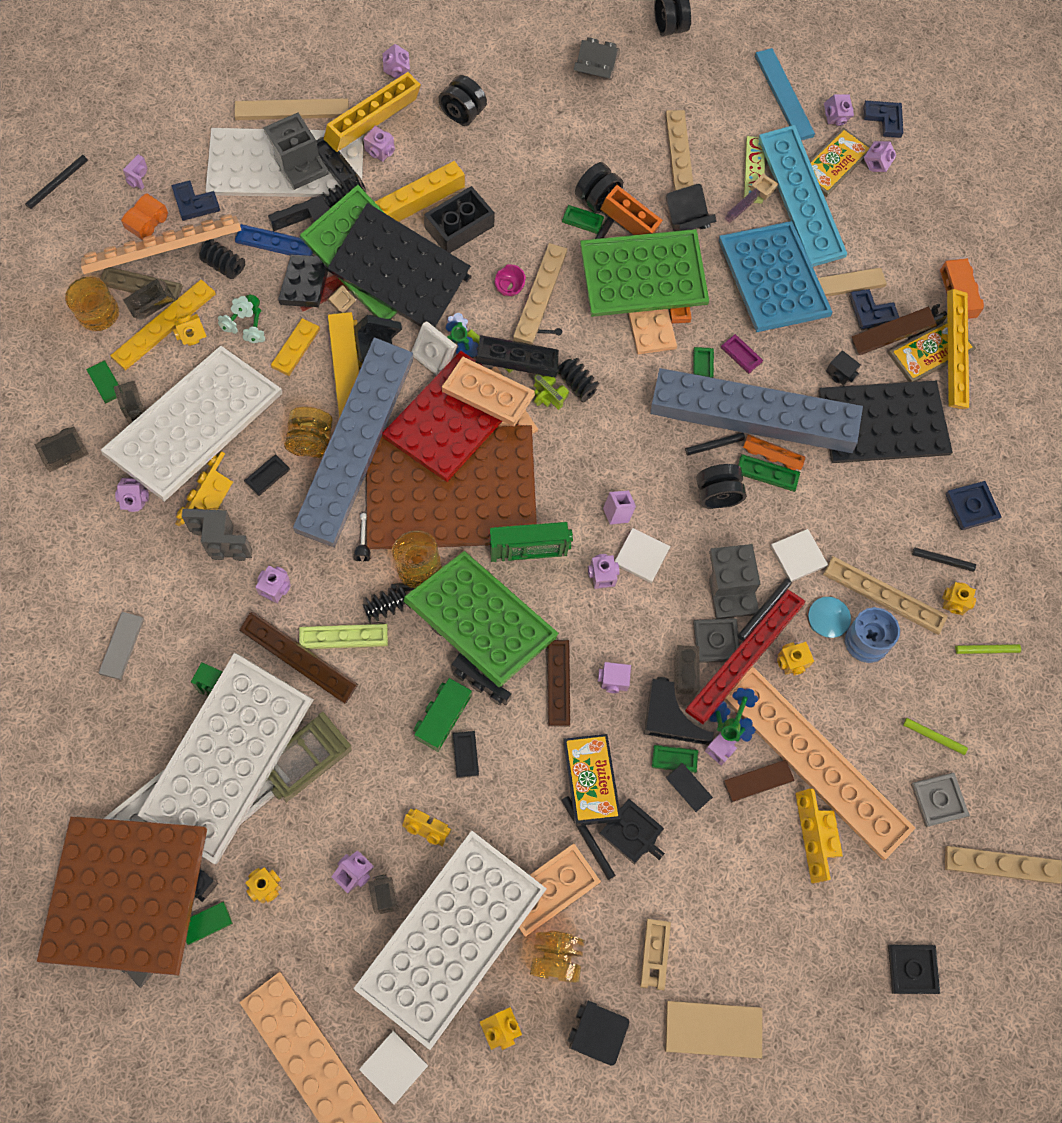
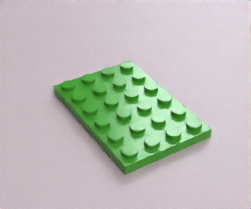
(330, 231)
(644, 272)
(481, 618)

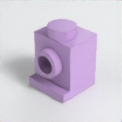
(720, 748)

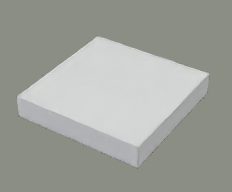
(433, 348)
(642, 555)
(798, 555)
(393, 1067)

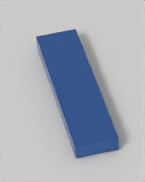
(272, 241)

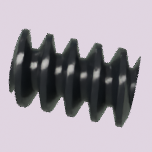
(334, 197)
(221, 259)
(578, 379)
(384, 603)

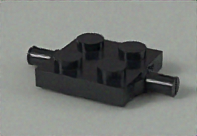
(634, 833)

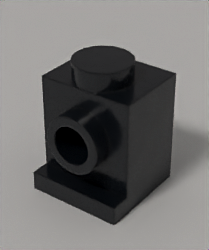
(204, 886)

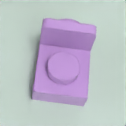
(135, 171)

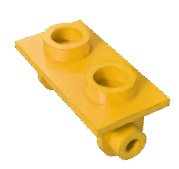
(416, 823)

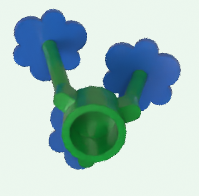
(458, 334)
(736, 728)

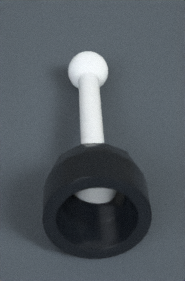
(362, 549)

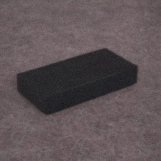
(267, 475)
(465, 754)
(689, 787)

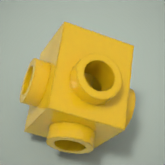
(189, 322)
(959, 598)
(795, 658)
(271, 888)
(501, 1029)

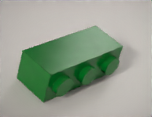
(442, 714)

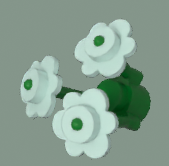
(243, 307)

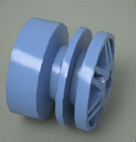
(873, 624)

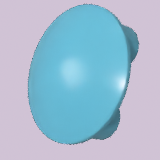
(829, 617)

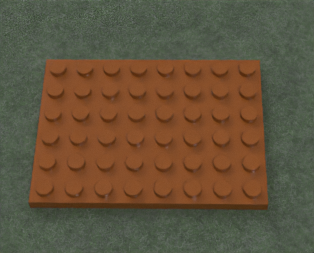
(485, 493)

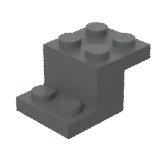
(597, 58)
(296, 150)
(217, 534)
(734, 581)

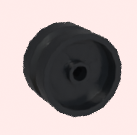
(672, 16)
(462, 100)
(596, 185)
(721, 486)

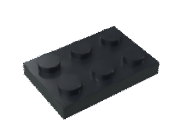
(303, 281)

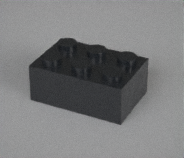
(459, 220)

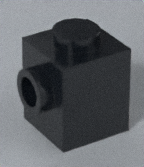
(843, 368)

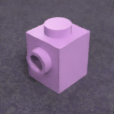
(619, 507)
(614, 677)

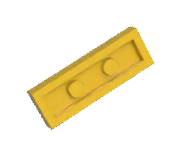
(295, 347)

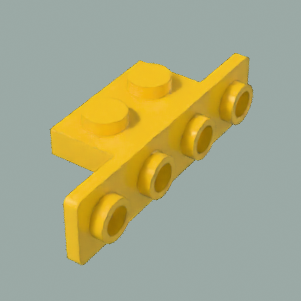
(209, 491)
(819, 835)

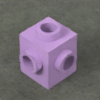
(396, 61)
(838, 109)
(379, 144)
(880, 156)
(131, 495)
(603, 571)
(273, 583)
(352, 871)

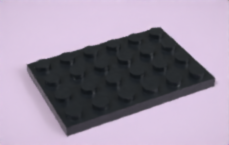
(398, 267)
(895, 421)

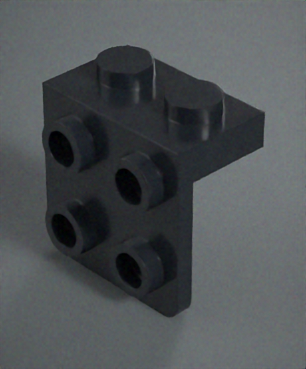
(689, 209)
(374, 327)
(598, 1033)

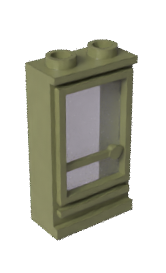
(307, 757)

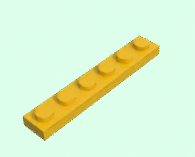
(162, 325)
(958, 349)

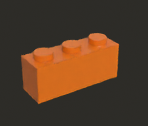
(630, 212)
(959, 276)

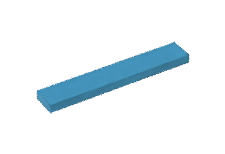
(784, 93)

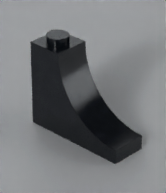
(667, 720)

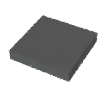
(716, 639)

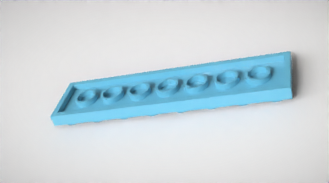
(802, 195)

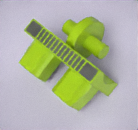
(547, 394)

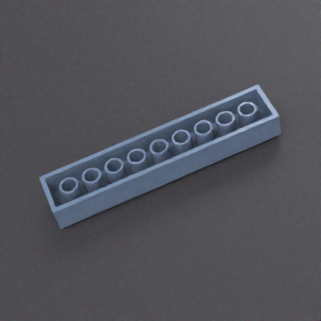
(757, 410)
(353, 443)

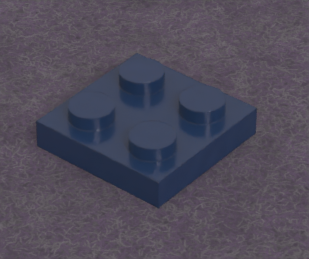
(973, 505)

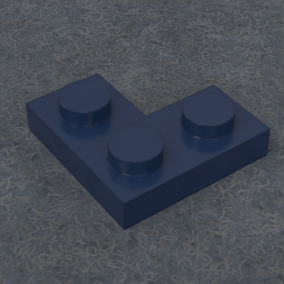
(889, 113)
(191, 205)
(868, 313)

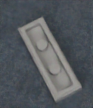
(121, 646)

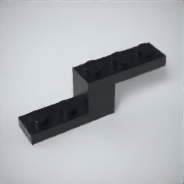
(296, 213)
(466, 670)

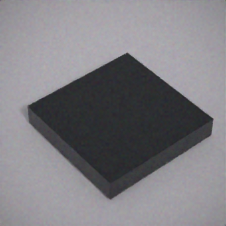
(914, 969)

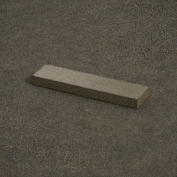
(132, 282)

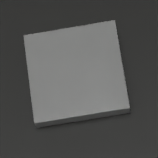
(940, 799)

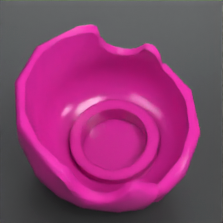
(507, 275)

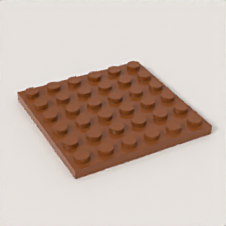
(123, 895)

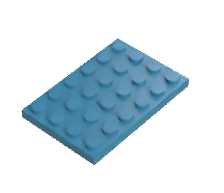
(774, 276)

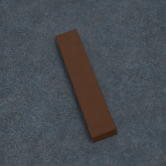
(298, 657)

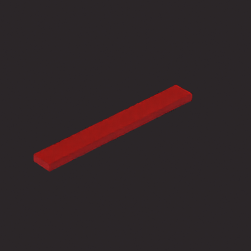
(745, 657)

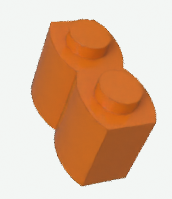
(144, 216)

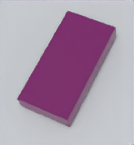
(741, 353)

